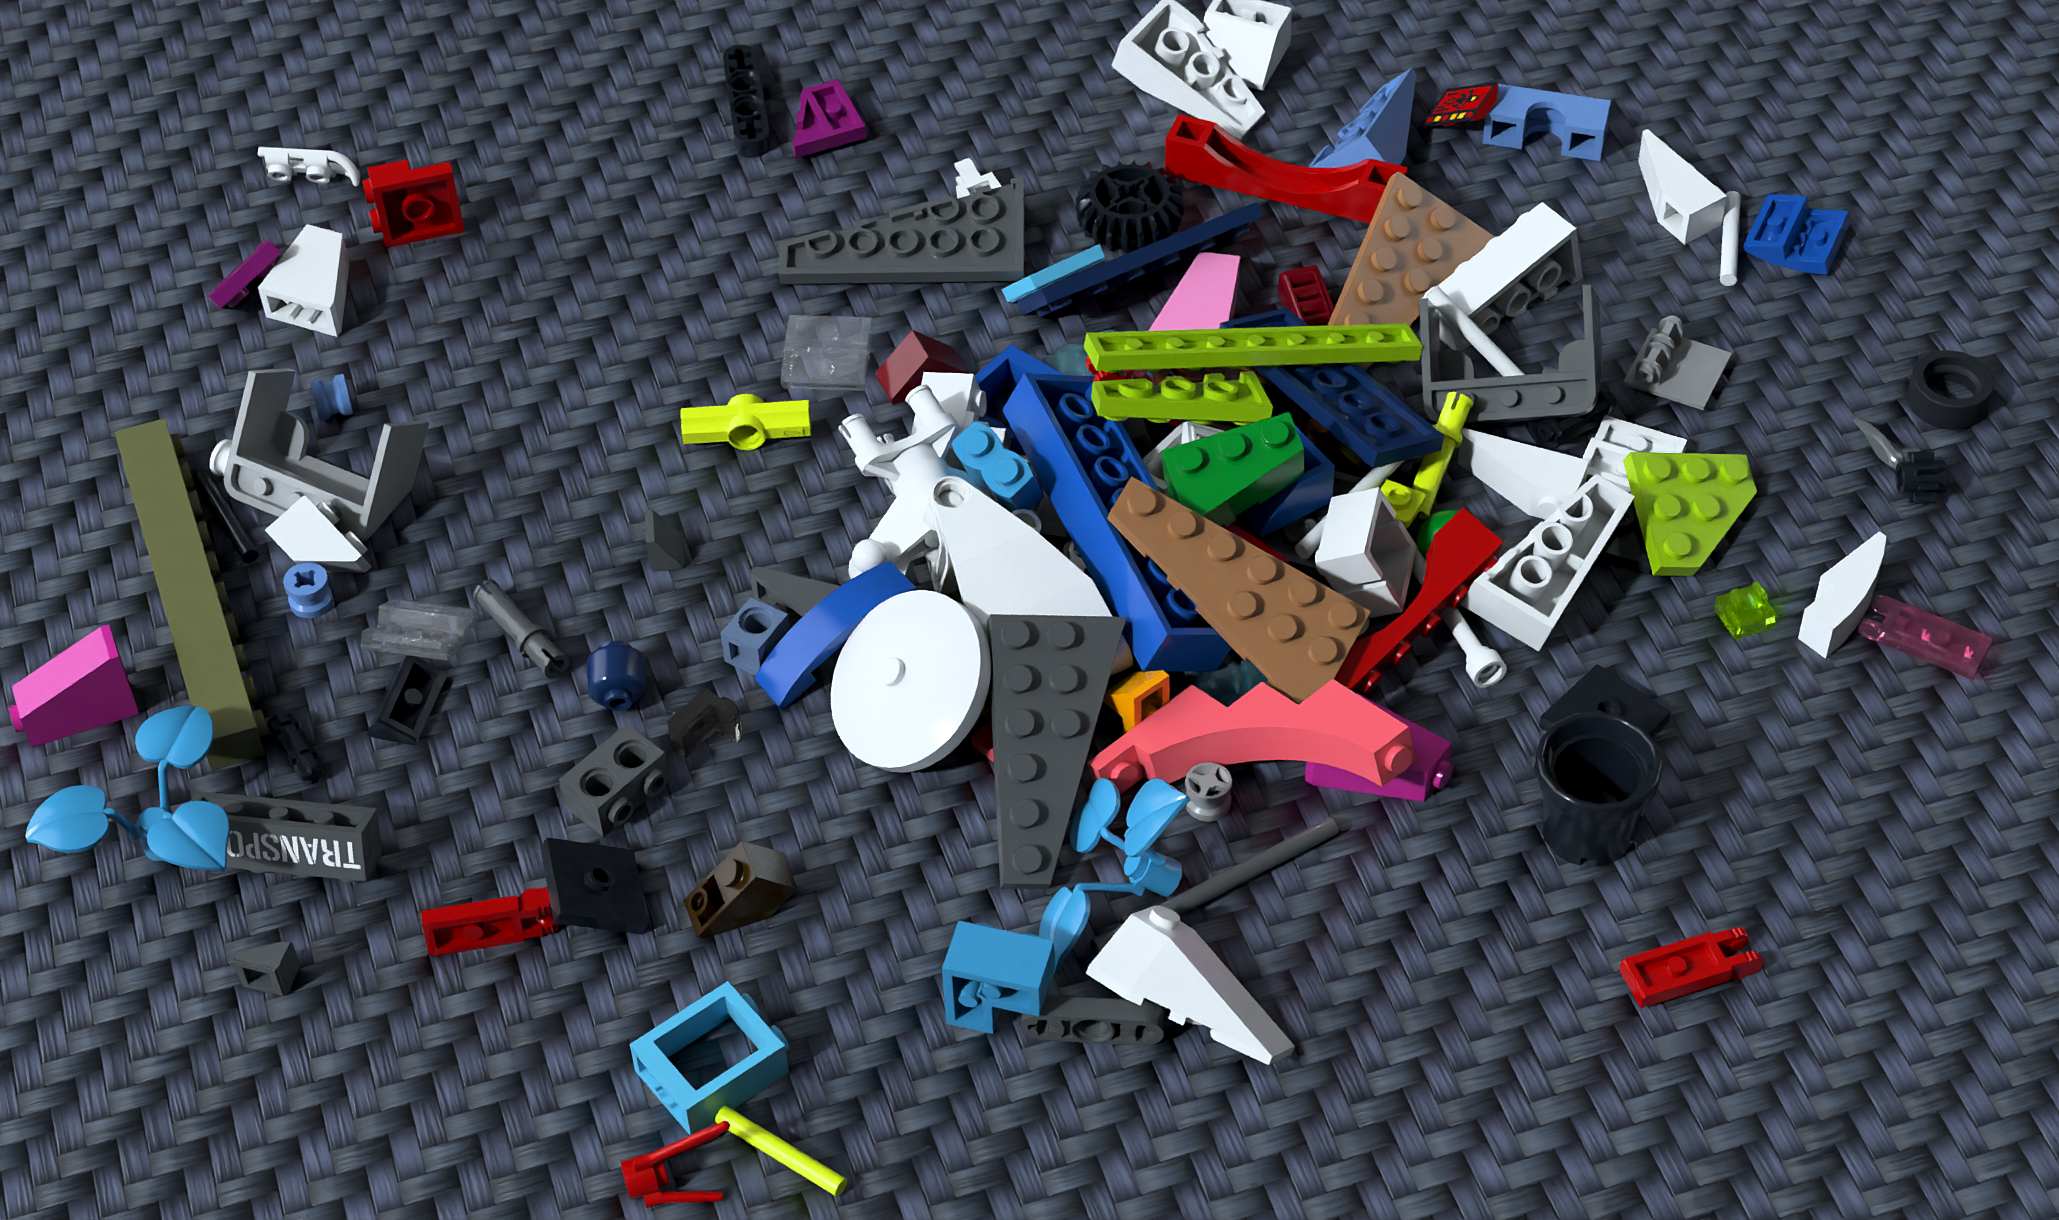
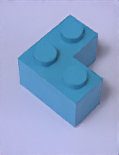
(994, 972)

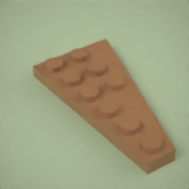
(1406, 251)
(1254, 601)

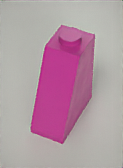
(74, 691)
(1415, 783)

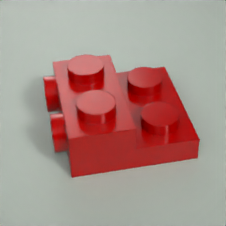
(413, 202)

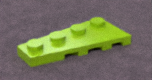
(1177, 398)

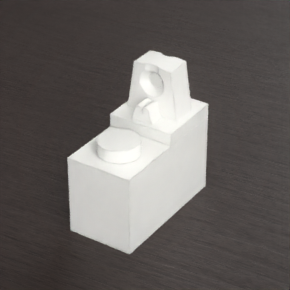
(964, 400)

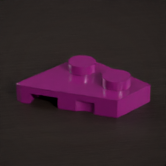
(826, 119)

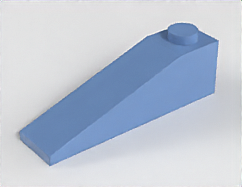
(1379, 129)

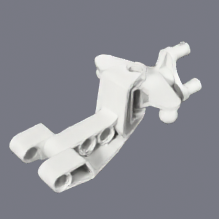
(963, 530)

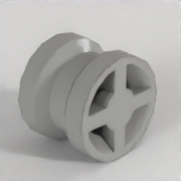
(1204, 779)

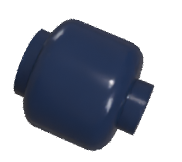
(616, 675)

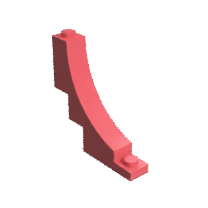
(1194, 728)

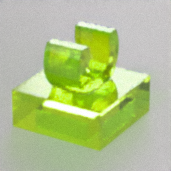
(1745, 611)

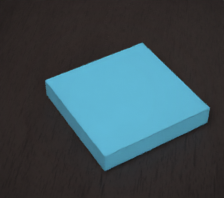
(1053, 273)

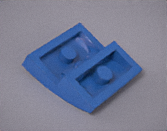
(1795, 235)

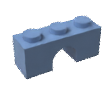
(1573, 118)

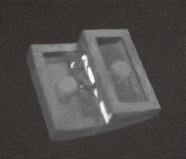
(826, 352)
(420, 629)

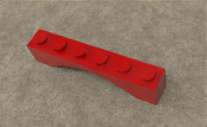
(1211, 156)
(1453, 561)

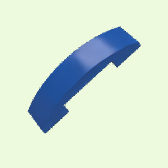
(824, 630)

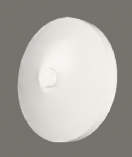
(910, 681)

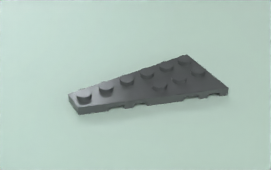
(927, 242)
(1044, 709)

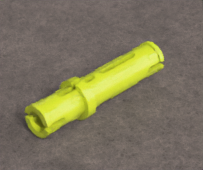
(1435, 464)

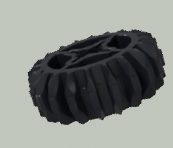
(1129, 205)

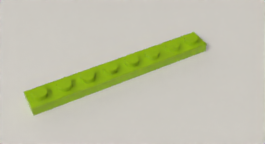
(1251, 347)

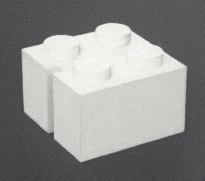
(1363, 558)

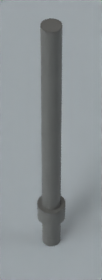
(1237, 874)

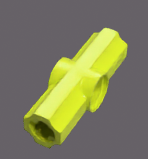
(746, 422)

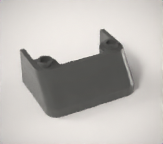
(1519, 397)

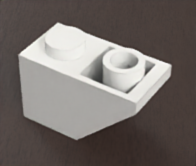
(310, 536)

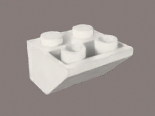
(1250, 36)

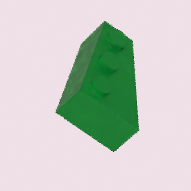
(1234, 468)

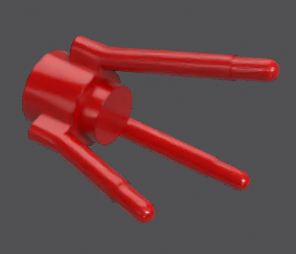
(648, 1173)

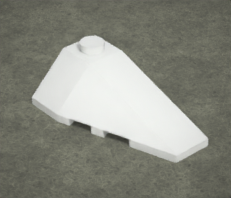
(1180, 66)
(1174, 967)

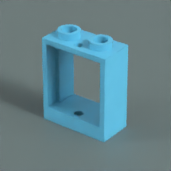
(733, 1087)

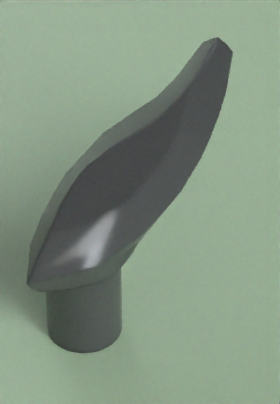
(1882, 447)

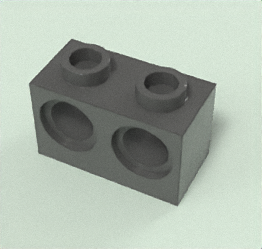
(615, 780)

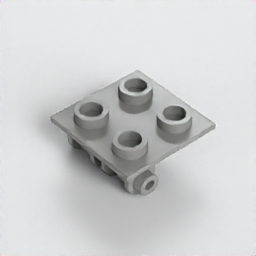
(1677, 366)

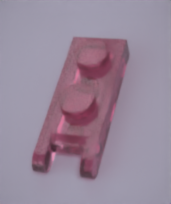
(1927, 637)

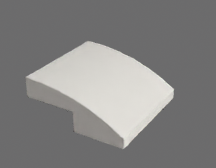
(1619, 438)

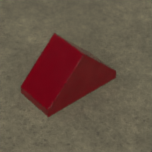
(910, 360)

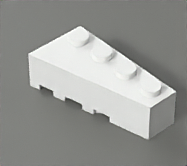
(1512, 272)
(1543, 572)

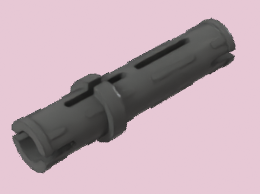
(530, 638)

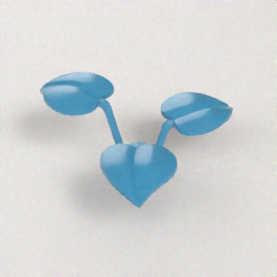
(1147, 818)
(190, 838)

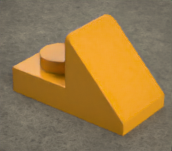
(1138, 696)

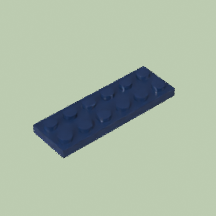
(1140, 261)
(1348, 402)

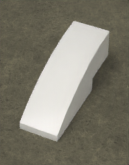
(1842, 597)

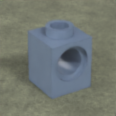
(753, 634)

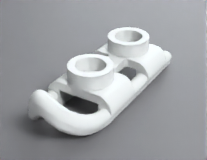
(314, 163)

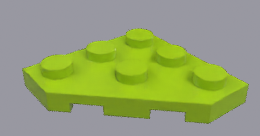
(1686, 504)

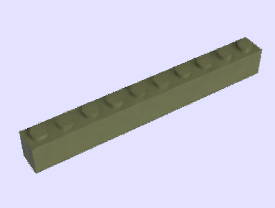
(188, 591)

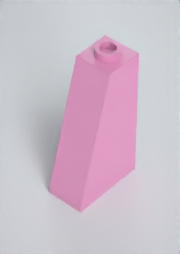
(1203, 295)

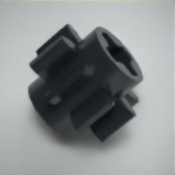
(1921, 477)

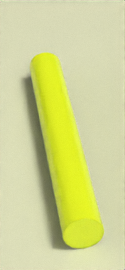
(782, 1151)

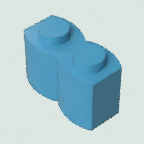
(997, 468)

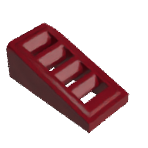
(1304, 285)

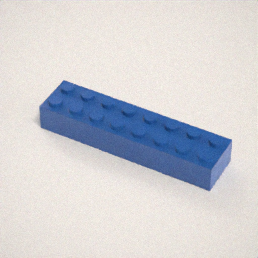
(1084, 470)

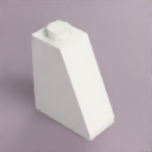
(309, 282)

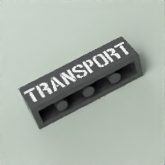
(299, 836)

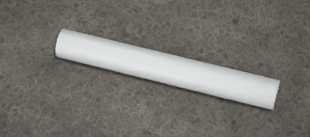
(1730, 239)
(1472, 333)

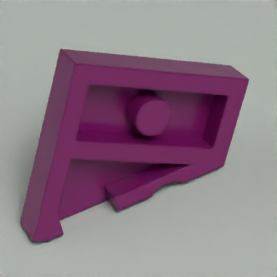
(259, 264)

